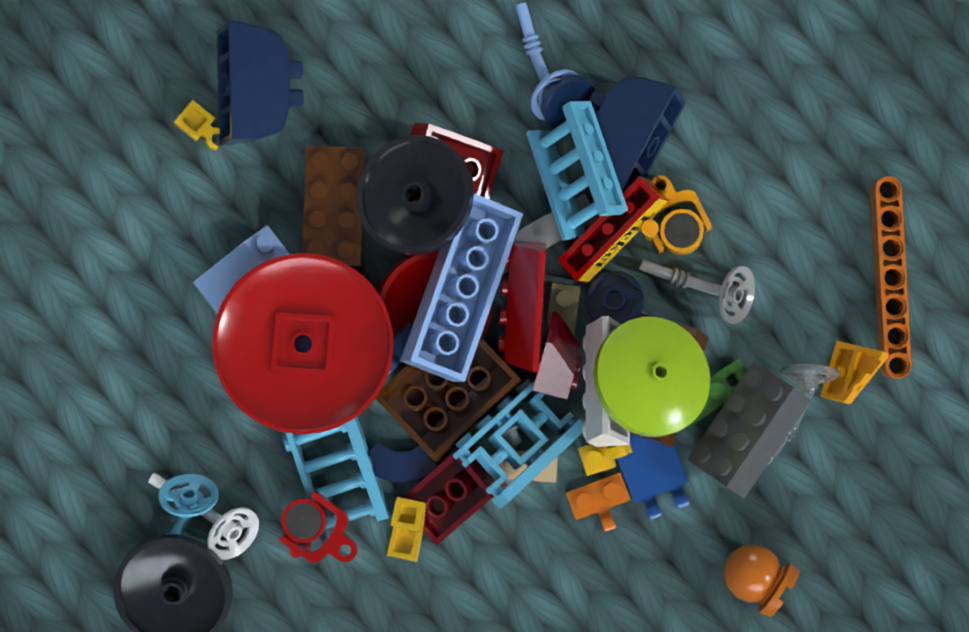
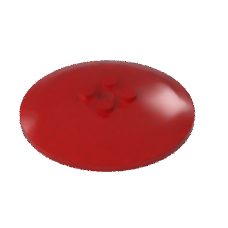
(292, 299)

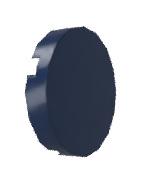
(570, 89)
(615, 296)

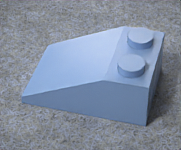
(223, 275)

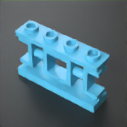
(534, 458)

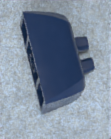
(253, 82)
(636, 123)

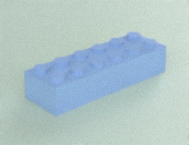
(462, 292)

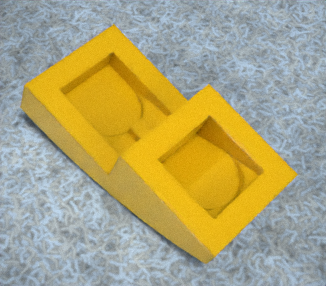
(407, 529)

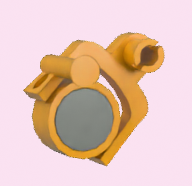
(681, 228)

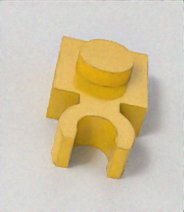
(196, 122)

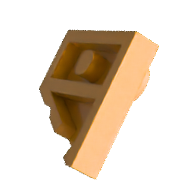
(856, 369)

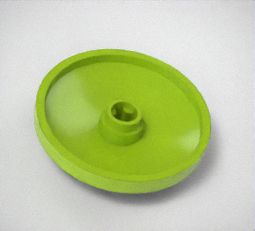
(628, 378)

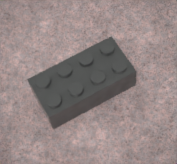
(749, 429)

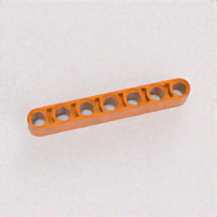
(897, 264)

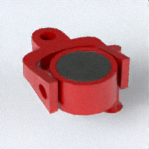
(306, 520)

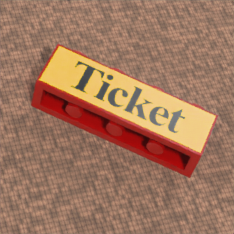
(612, 232)

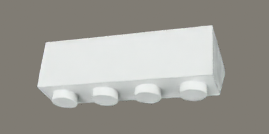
(599, 427)

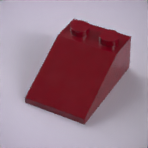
(452, 495)

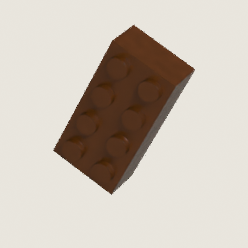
(330, 203)

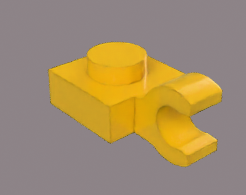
(601, 458)

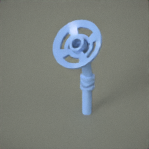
(534, 52)

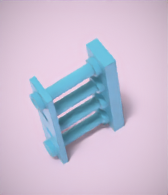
(595, 162)
(364, 478)

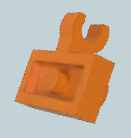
(599, 498)

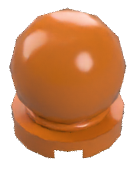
(756, 576)

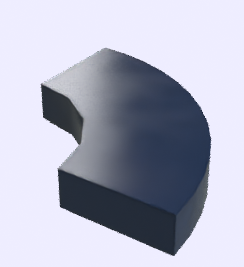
(400, 465)

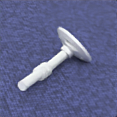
(225, 527)

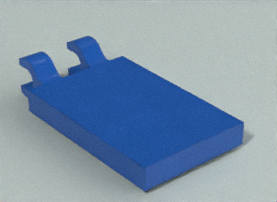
(651, 471)

